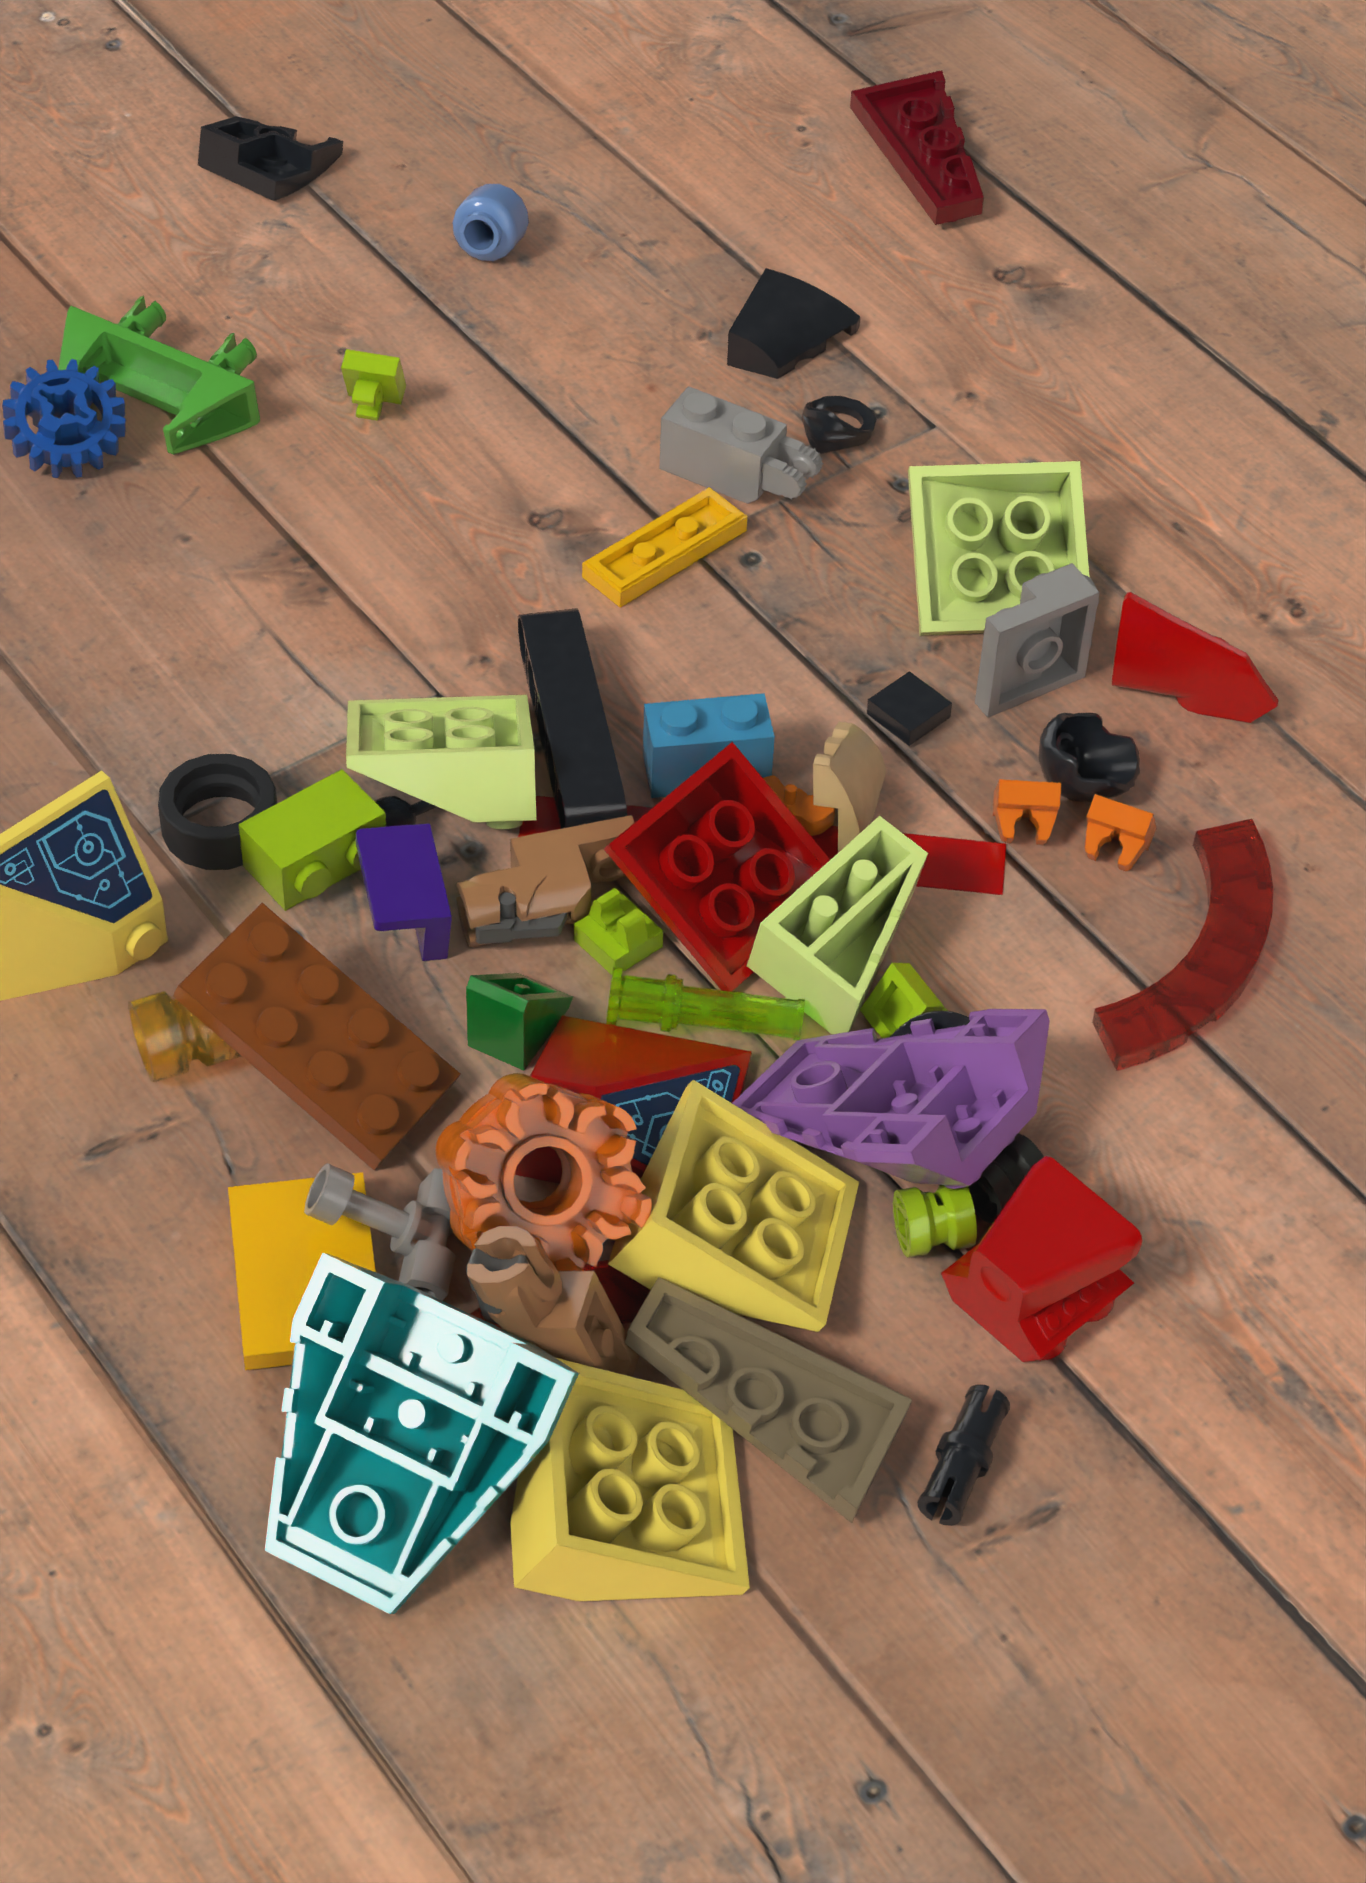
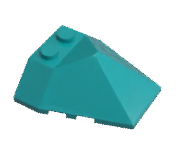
(399, 1430)

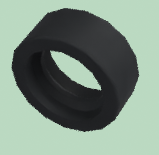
(200, 780)

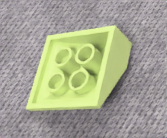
(987, 533)
(450, 752)

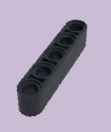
(570, 718)

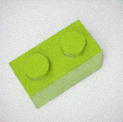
(308, 839)

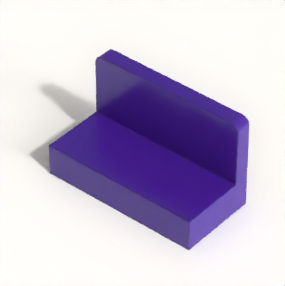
(406, 884)

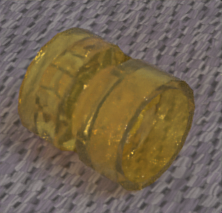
(173, 1037)

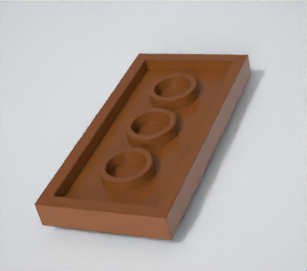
(316, 1035)

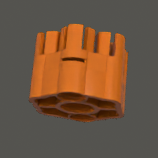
(596, 1187)

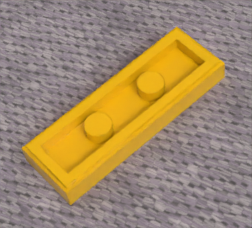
(664, 547)

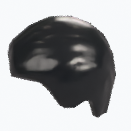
(1087, 757)

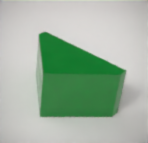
(512, 1016)

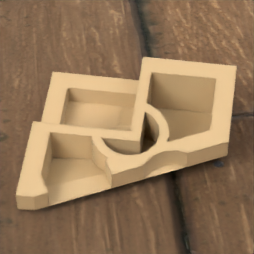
(849, 779)

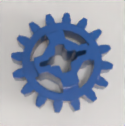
(62, 413)

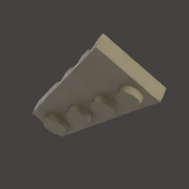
(784, 1399)

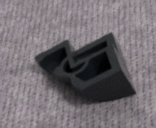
(264, 156)
(785, 324)

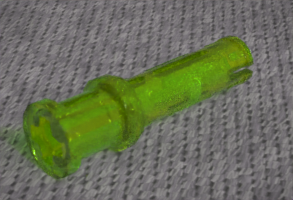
(672, 1003)

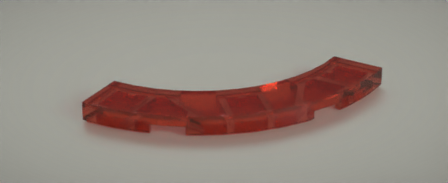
(1216, 965)

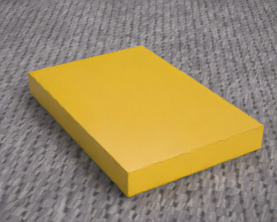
(276, 1258)

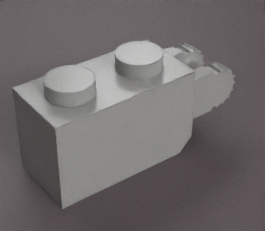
(733, 449)

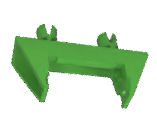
(204, 395)

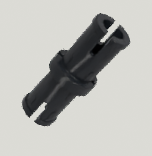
(964, 1455)

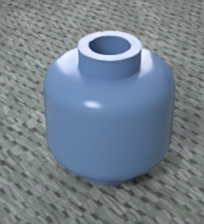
(490, 222)

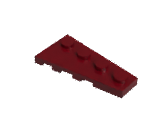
(920, 139)

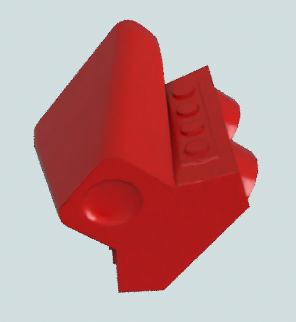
(1045, 1264)

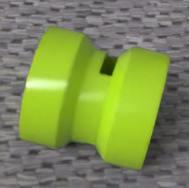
(934, 1219)

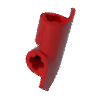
(1182, 661)

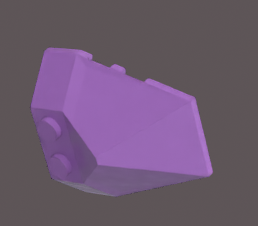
(910, 1103)

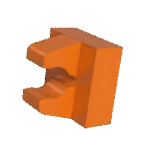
(1026, 800)
(1121, 822)

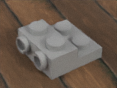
(1038, 641)

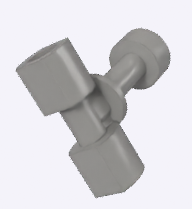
(416, 1232)

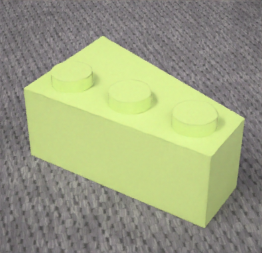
(839, 925)

